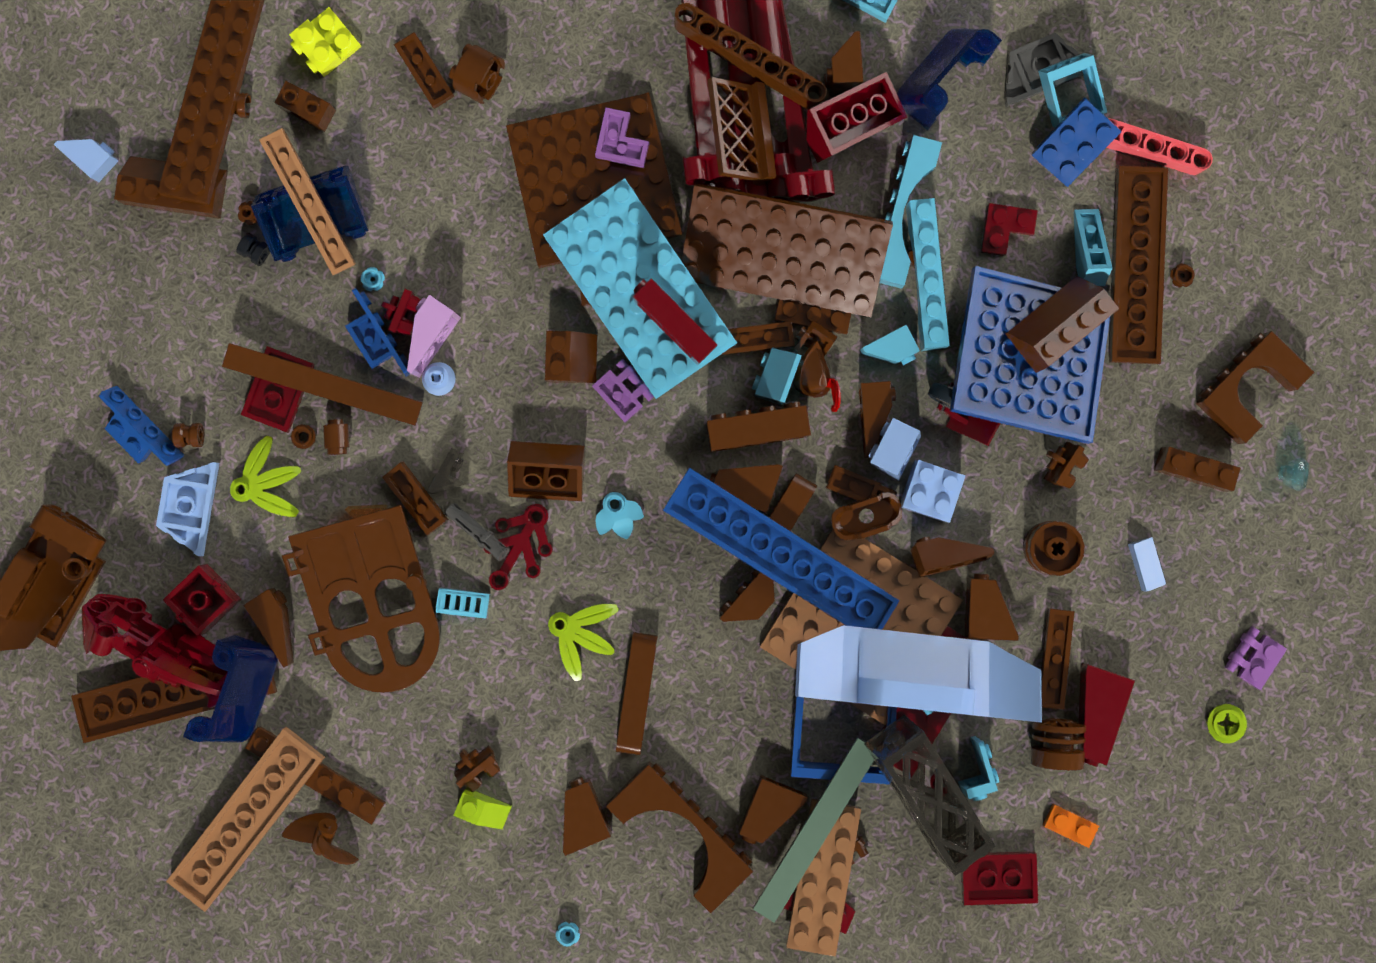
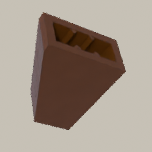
(750, 484)
(986, 611)
(769, 809)
(583, 817)

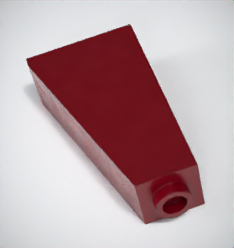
(1101, 709)

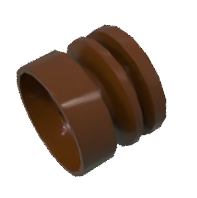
(1058, 744)

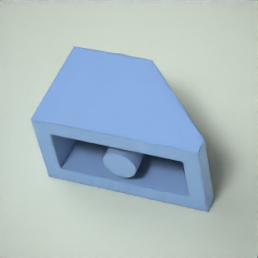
(89, 156)

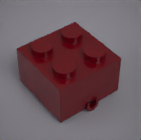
(201, 599)

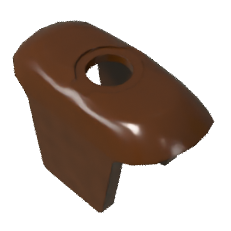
(886, 512)

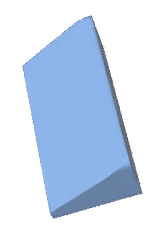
(1147, 564)

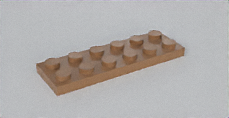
(823, 889)

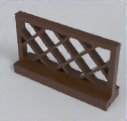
(756, 130)

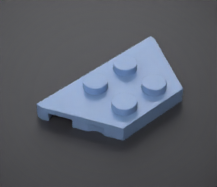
(188, 506)

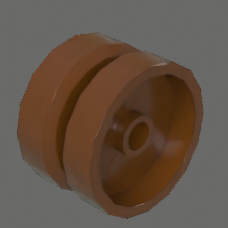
(1067, 552)

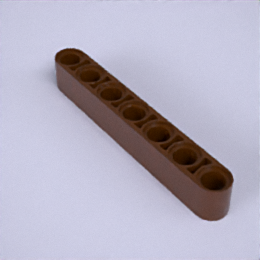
(744, 46)

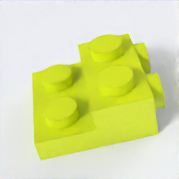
(324, 42)

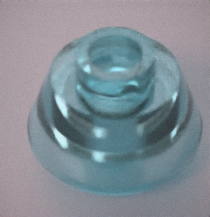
(1295, 474)

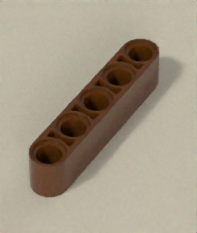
(636, 693)

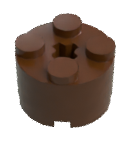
(477, 73)

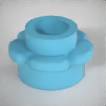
(366, 279)
(563, 938)

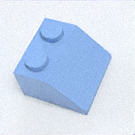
(895, 448)

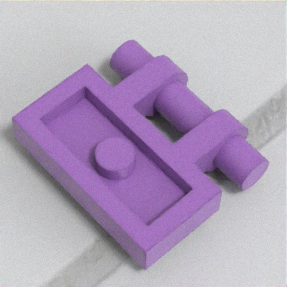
(617, 395)
(1260, 663)

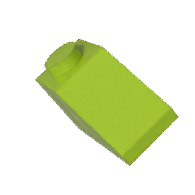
(482, 810)

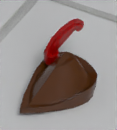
(814, 377)

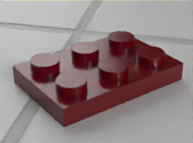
(273, 402)
(1001, 879)

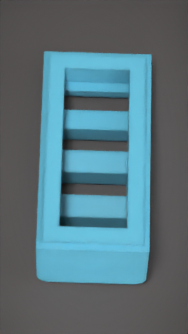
(441, 599)

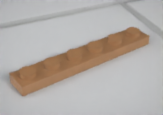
(307, 201)

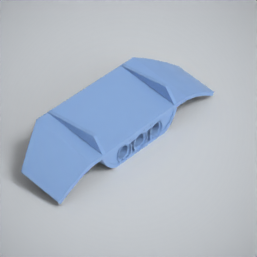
(918, 673)

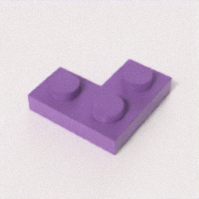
(614, 144)

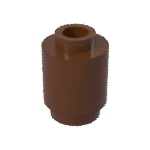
(336, 437)

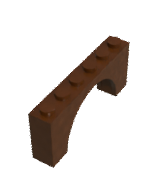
(652, 791)

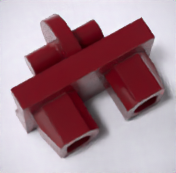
(399, 323)

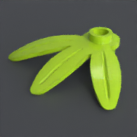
(256, 484)
(573, 632)

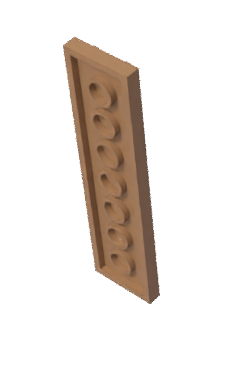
(245, 819)

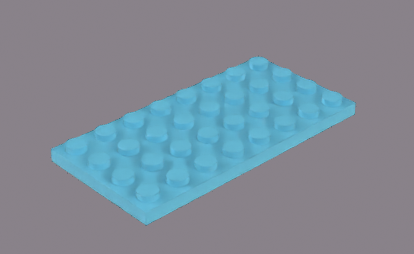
(608, 253)

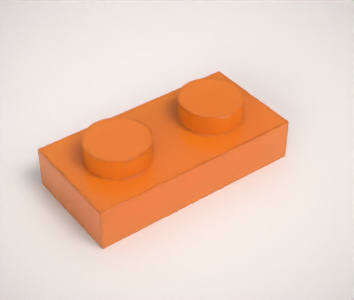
(1070, 825)

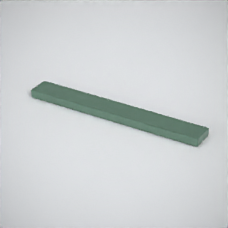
(814, 831)

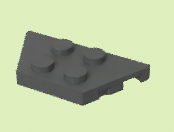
(1023, 67)

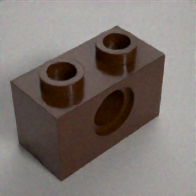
(305, 106)

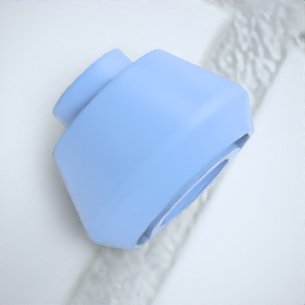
(438, 386)

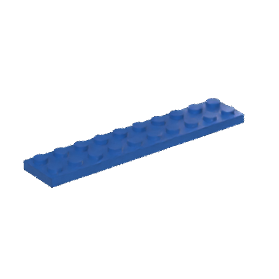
(779, 553)

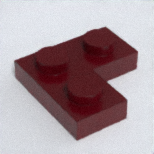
(1002, 221)

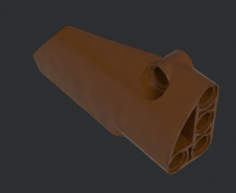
(43, 574)

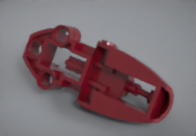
(154, 650)

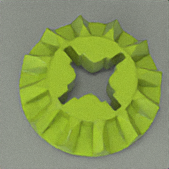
(1234, 731)

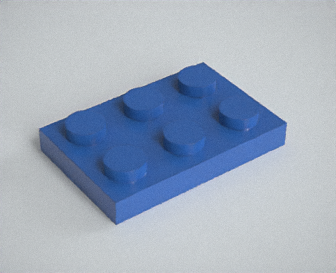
(1076, 142)

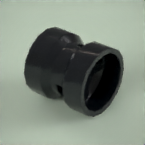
(252, 248)

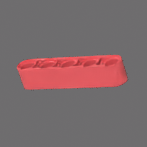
(1162, 144)

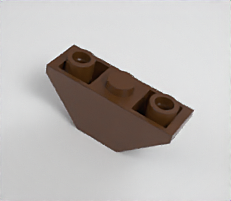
(751, 601)

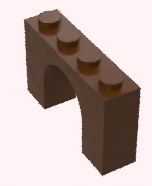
(1222, 399)

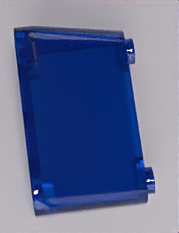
(921, 94)
(283, 225)
(242, 695)

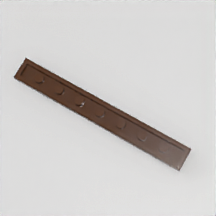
(322, 384)

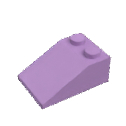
(430, 330)

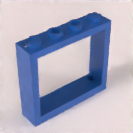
(827, 770)

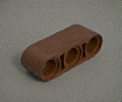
(793, 502)

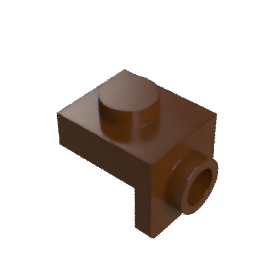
(815, 332)

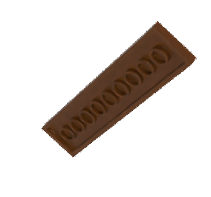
(210, 100)

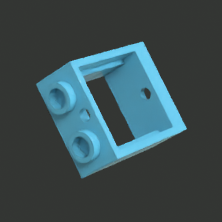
(1067, 67)

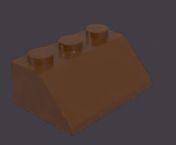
(546, 471)

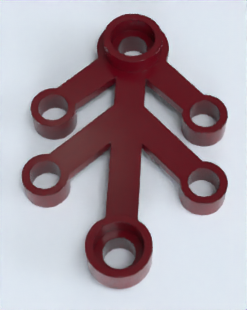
(522, 543)

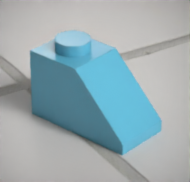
(894, 347)

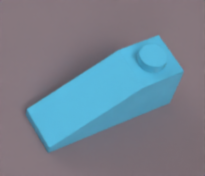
(1091, 248)

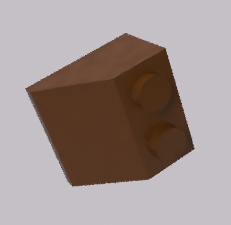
(845, 67)
(570, 357)

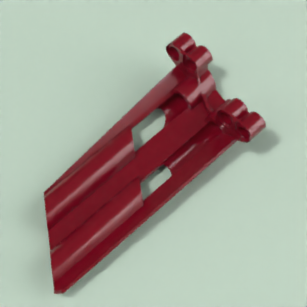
(767, 26)

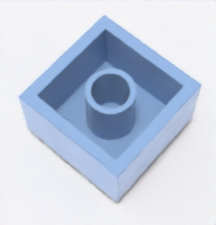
(932, 491)

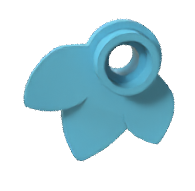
(618, 519)

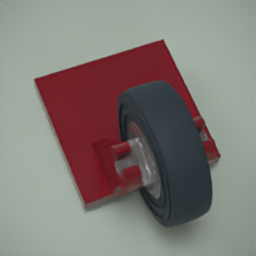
(972, 427)

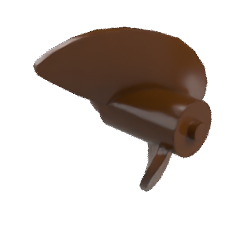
(319, 831)

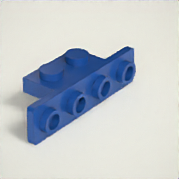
(371, 339)
(135, 430)

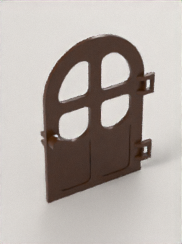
(357, 558)

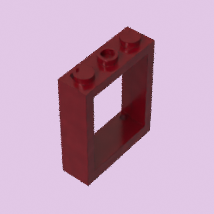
(673, 320)

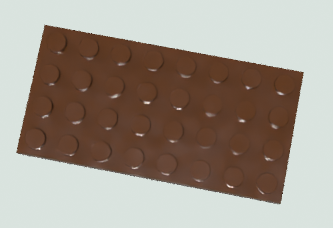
(785, 249)

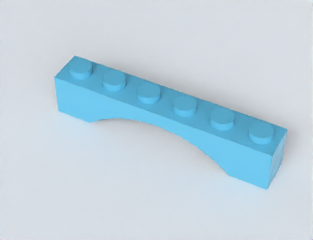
(920, 161)
(928, 270)

